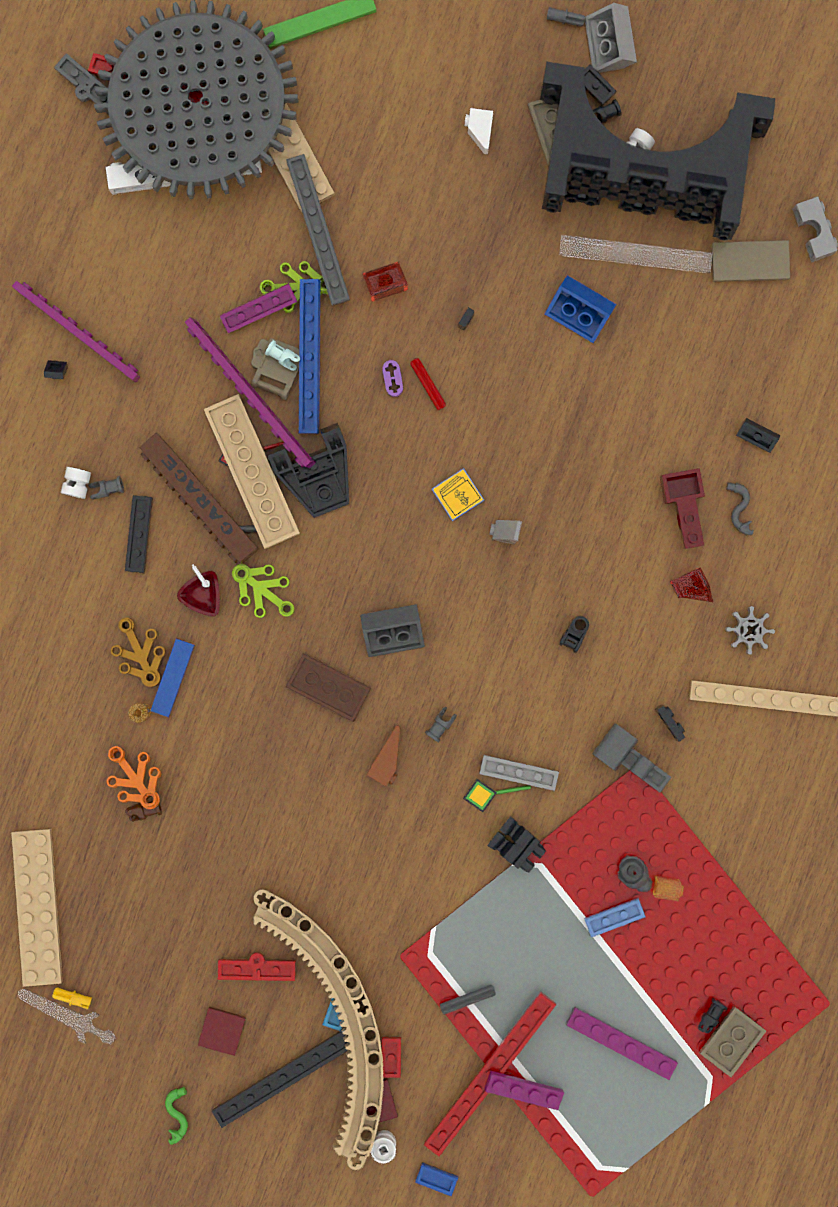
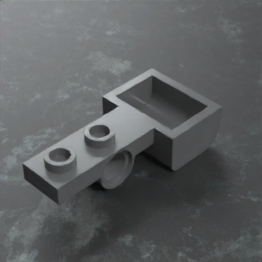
(618, 749)

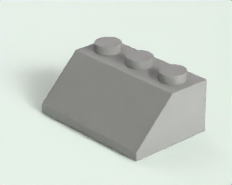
(610, 38)

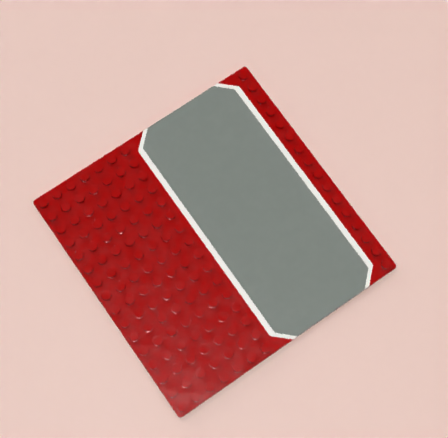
(641, 978)

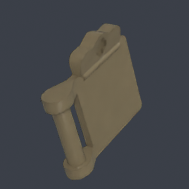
(272, 369)

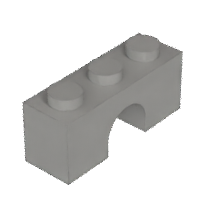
(812, 213)

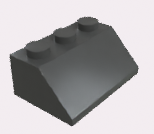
(392, 630)

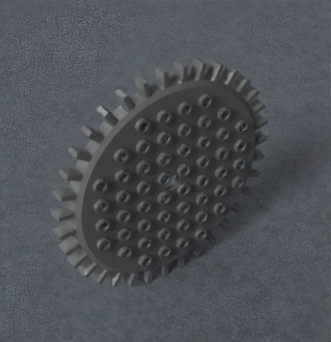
(246, 149)

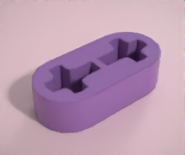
(397, 377)

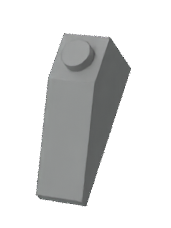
(505, 531)

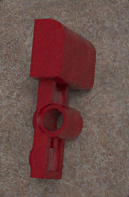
(683, 490)

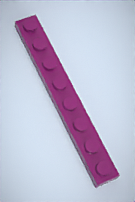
(69, 324)

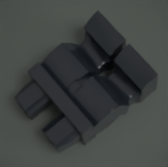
(519, 850)

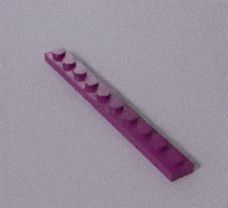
(254, 398)

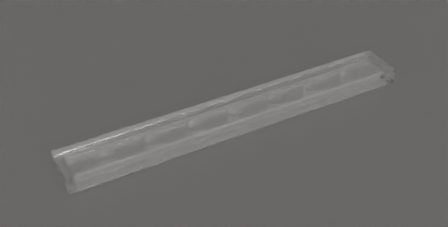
(635, 254)

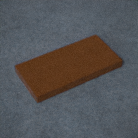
(328, 687)

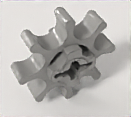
(743, 624)

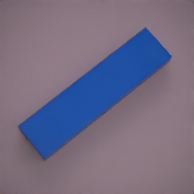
(172, 677)

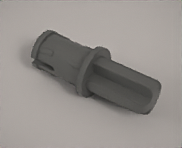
(565, 17)

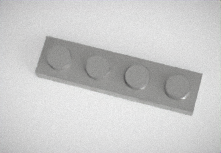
(519, 772)

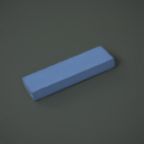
(614, 917)

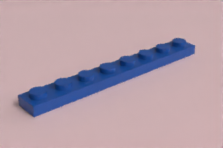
(309, 356)

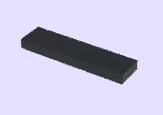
(138, 534)

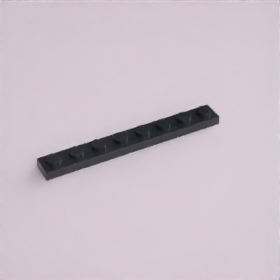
(280, 1079)

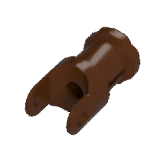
(142, 813)

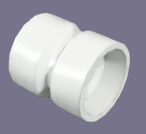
(641, 139)
(76, 476)
(384, 1147)

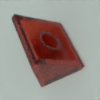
(385, 281)

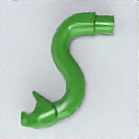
(170, 1098)

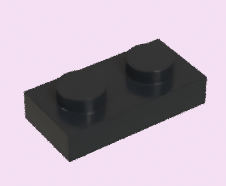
(597, 86)
(758, 435)
(675, 728)

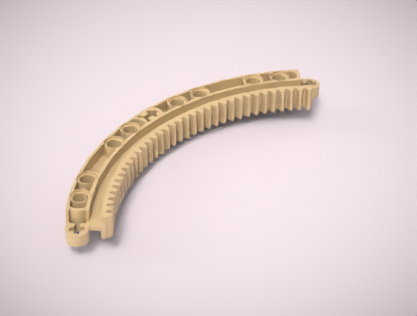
(365, 1077)

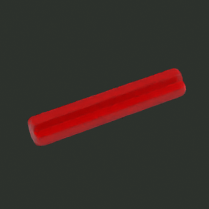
(428, 384)

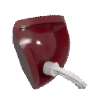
(201, 593)

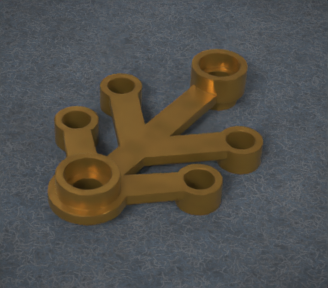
(140, 654)

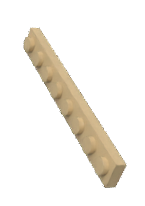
(763, 698)

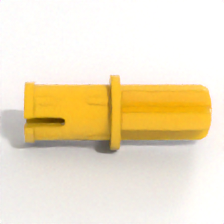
(72, 998)

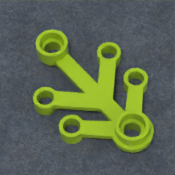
(296, 277)
(260, 588)

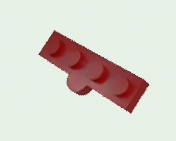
(256, 969)

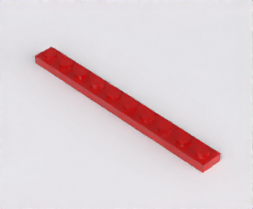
(498, 1062)

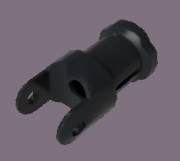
(608, 111)
(711, 1017)

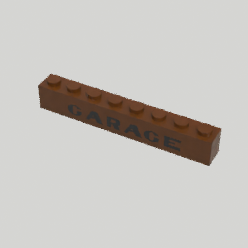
(199, 499)

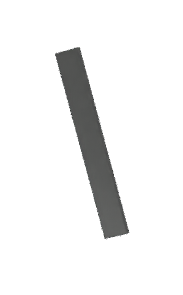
(318, 230)

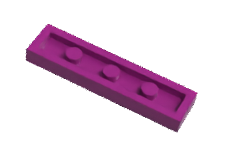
(258, 308)
(524, 1090)

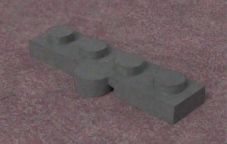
(81, 79)

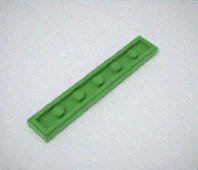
(319, 20)

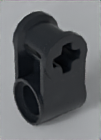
(574, 635)

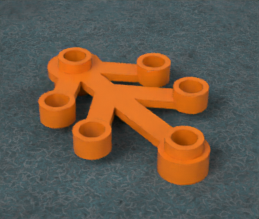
(135, 780)

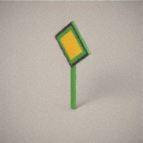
(481, 795)

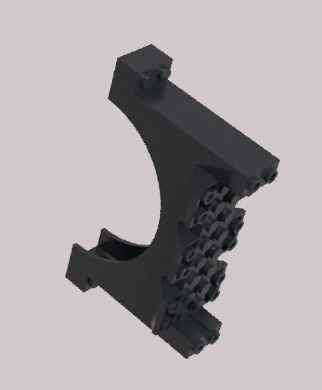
(695, 181)

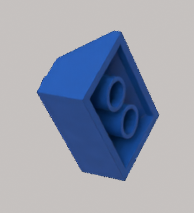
(580, 309)

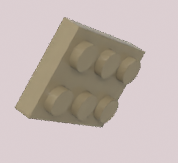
(732, 1041)

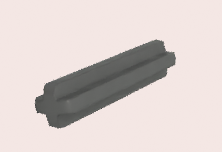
(467, 999)

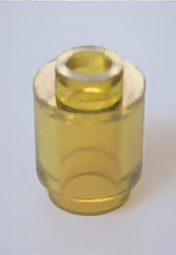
(145, 712)

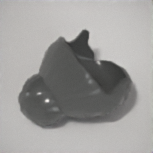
(639, 881)

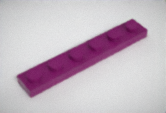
(622, 1043)

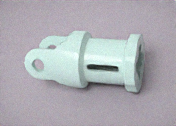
(282, 355)

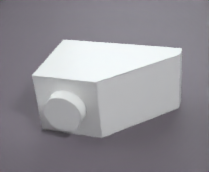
(479, 127)

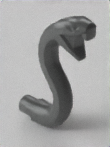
(741, 489)

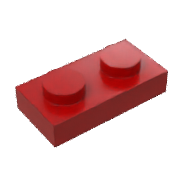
(391, 1057)

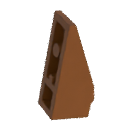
(385, 764)

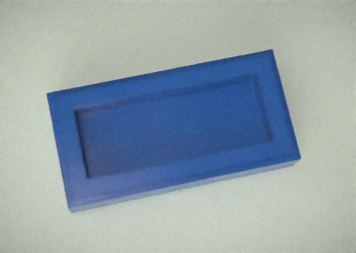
(436, 1179)

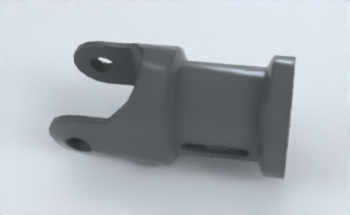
(107, 487)
(440, 726)

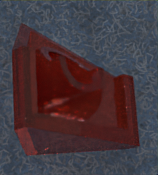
(693, 586)

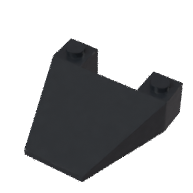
(324, 484)

